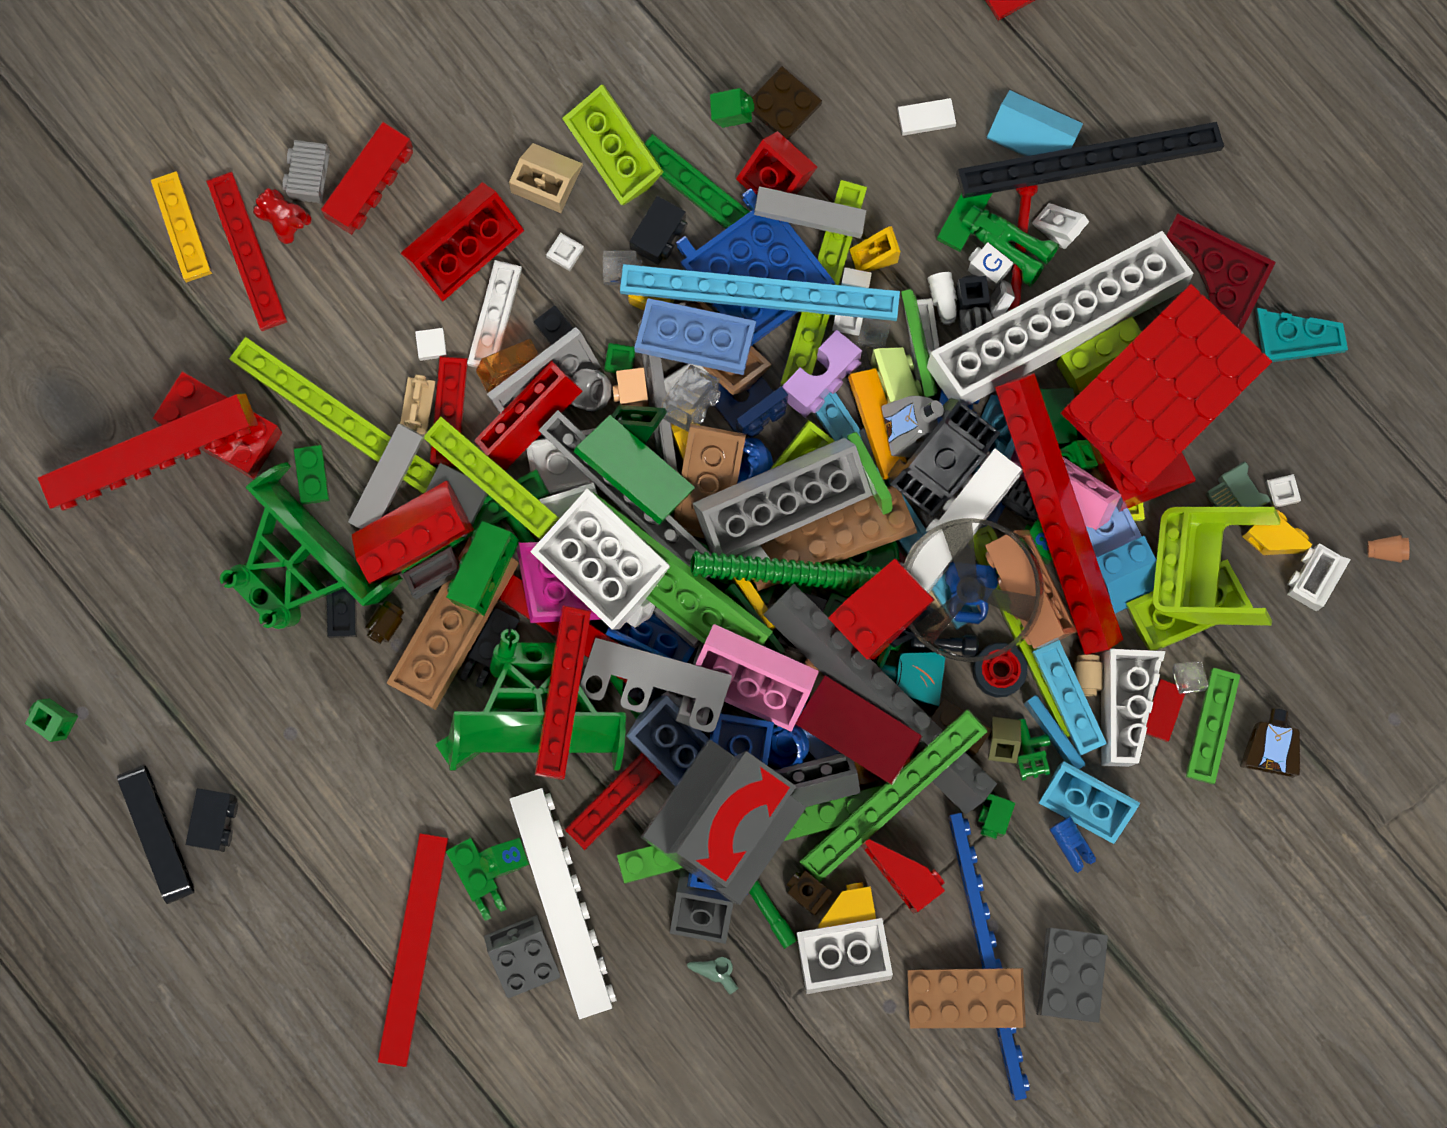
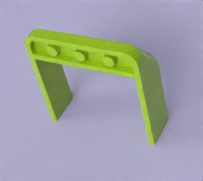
(1191, 563)

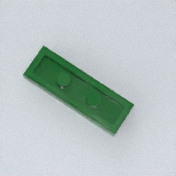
(954, 232)

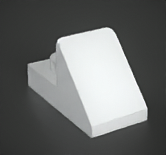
(1060, 224)

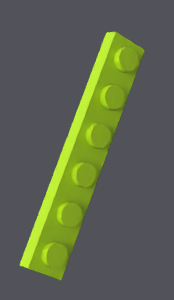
(491, 478)

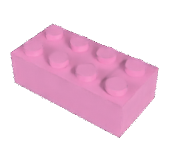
(761, 678)

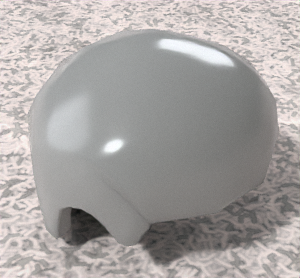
(595, 389)

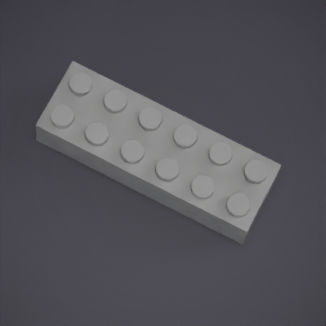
(783, 498)

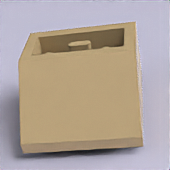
(545, 177)

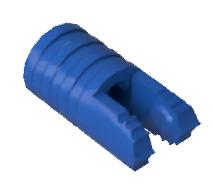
(1068, 839)

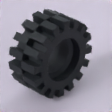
(1020, 501)

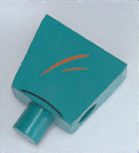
(919, 676)

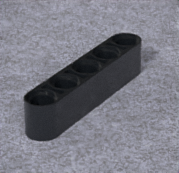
(155, 834)

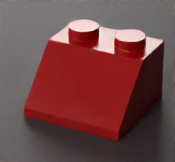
(777, 166)

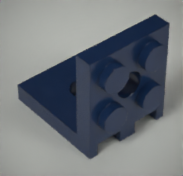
(755, 412)

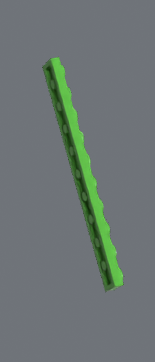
(815, 818)

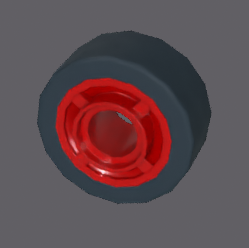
(993, 684)

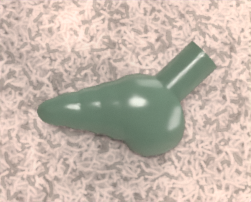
(717, 971)

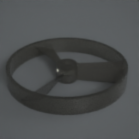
(972, 589)

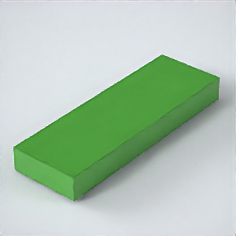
(877, 486)

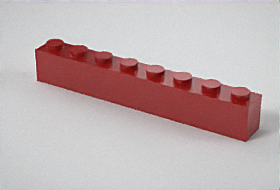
(147, 451)

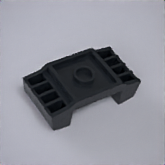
(944, 457)

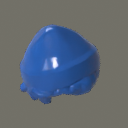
(755, 459)
(788, 747)

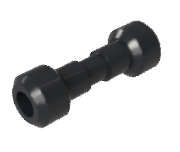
(967, 645)

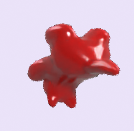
(283, 216)

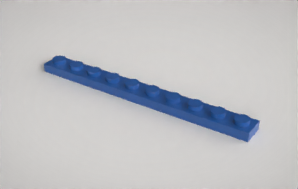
(986, 942)

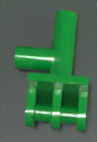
(1031, 758)

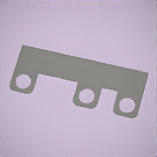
(652, 670)

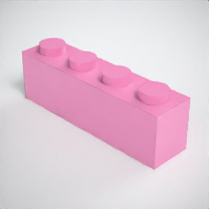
(1093, 496)

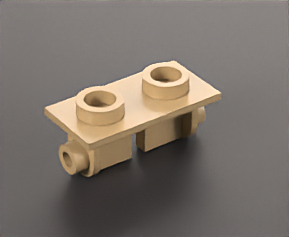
(417, 403)

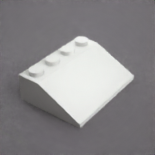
(601, 560)

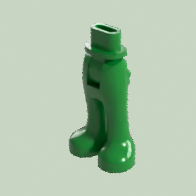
(998, 233)

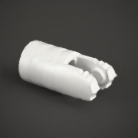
(943, 296)

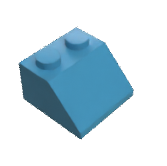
(1128, 572)

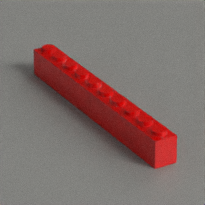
(1059, 514)

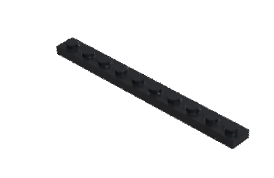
(1089, 159)

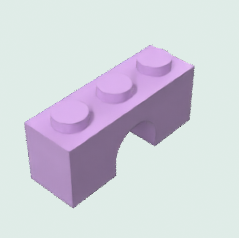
(808, 392)

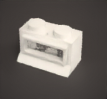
(1317, 577)

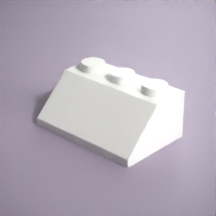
(844, 956)

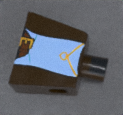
(1274, 747)

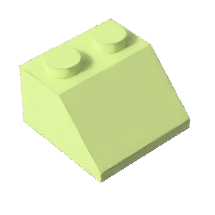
(895, 373)

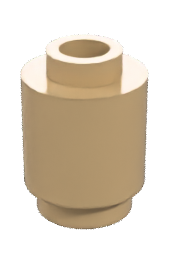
(1089, 674)

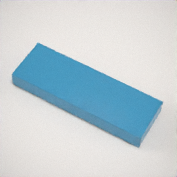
(1054, 732)

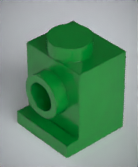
(1080, 454)
(50, 720)
(995, 816)

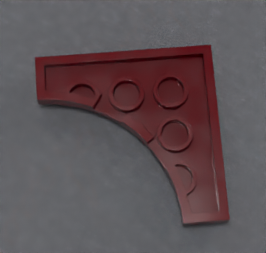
(1228, 269)

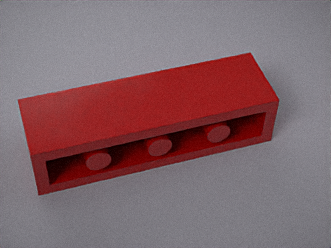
(368, 178)
(520, 421)

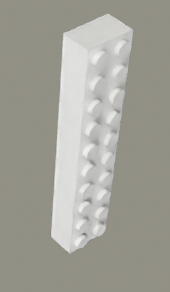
(1059, 319)

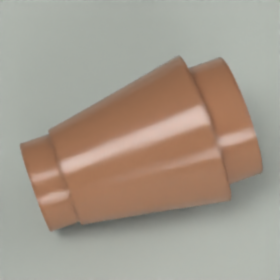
(1389, 549)

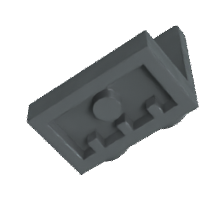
(521, 956)

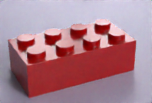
(242, 454)

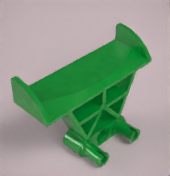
(283, 607)
(521, 731)

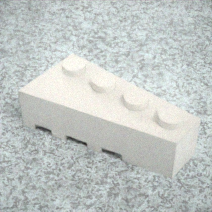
(1126, 702)

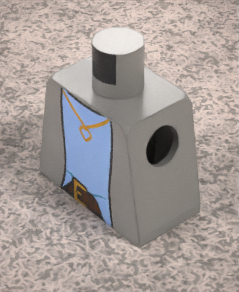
(910, 423)

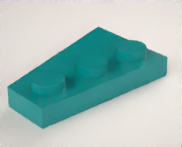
(1294, 337)

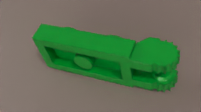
(467, 865)

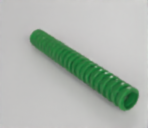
(780, 571)

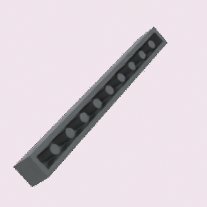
(839, 660)

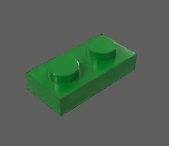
(311, 474)

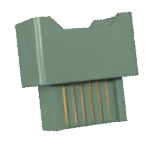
(1236, 490)

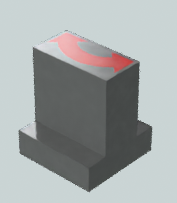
(725, 820)

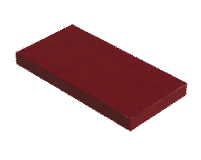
(858, 730)

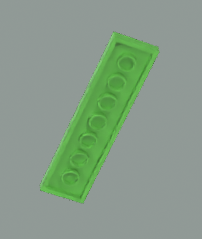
(694, 600)

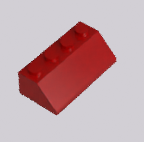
(462, 241)
(410, 533)

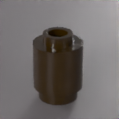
(384, 622)

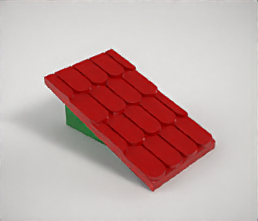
(1166, 387)

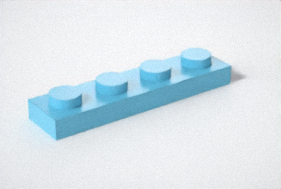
(1069, 697)

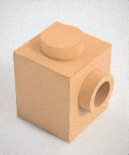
(631, 388)

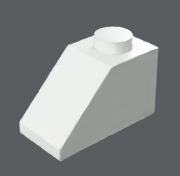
(852, 278)

